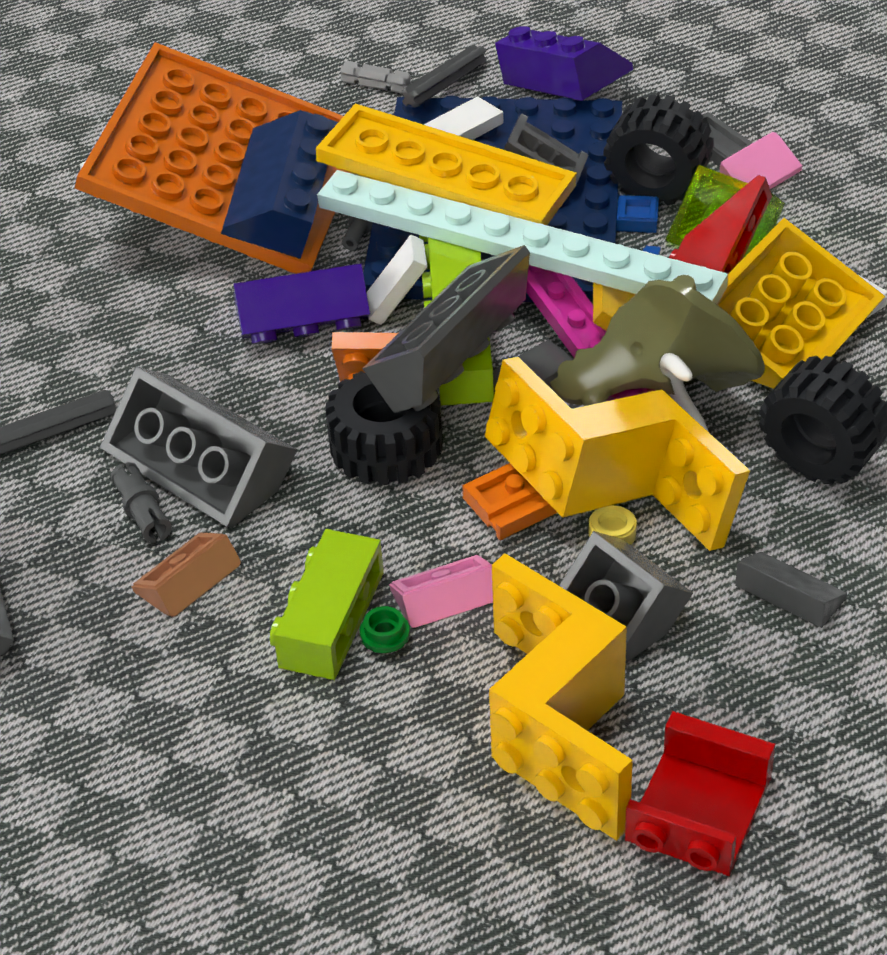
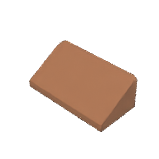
(188, 573)

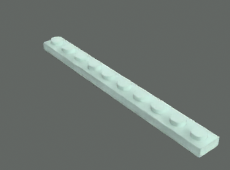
(498, 233)

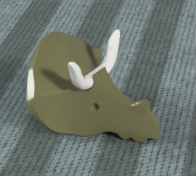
(658, 343)

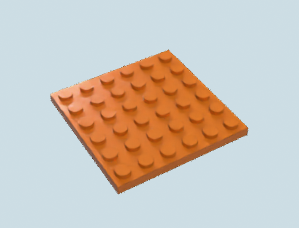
(181, 147)

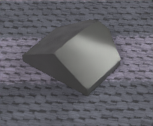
(538, 145)

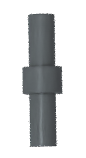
(355, 232)

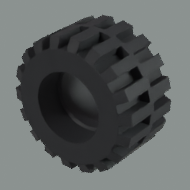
(668, 127)
(824, 420)
(375, 441)

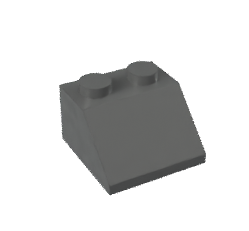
(628, 589)

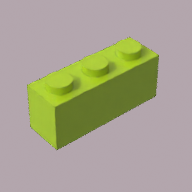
(327, 604)

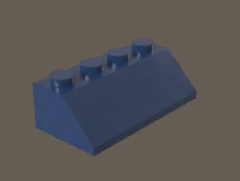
(279, 184)

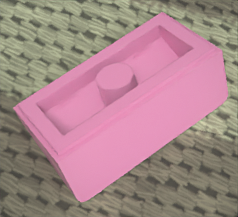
(766, 158)
(444, 591)

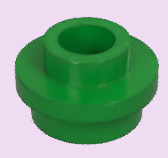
(384, 630)

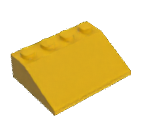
(795, 300)

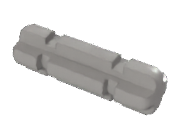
(374, 77)

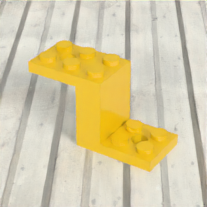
(615, 453)
(558, 694)

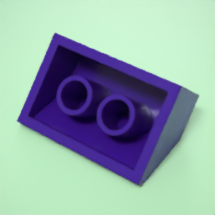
(558, 63)
(301, 303)

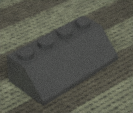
(450, 331)
(196, 447)

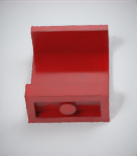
(701, 794)

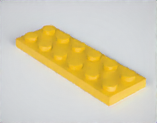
(445, 165)

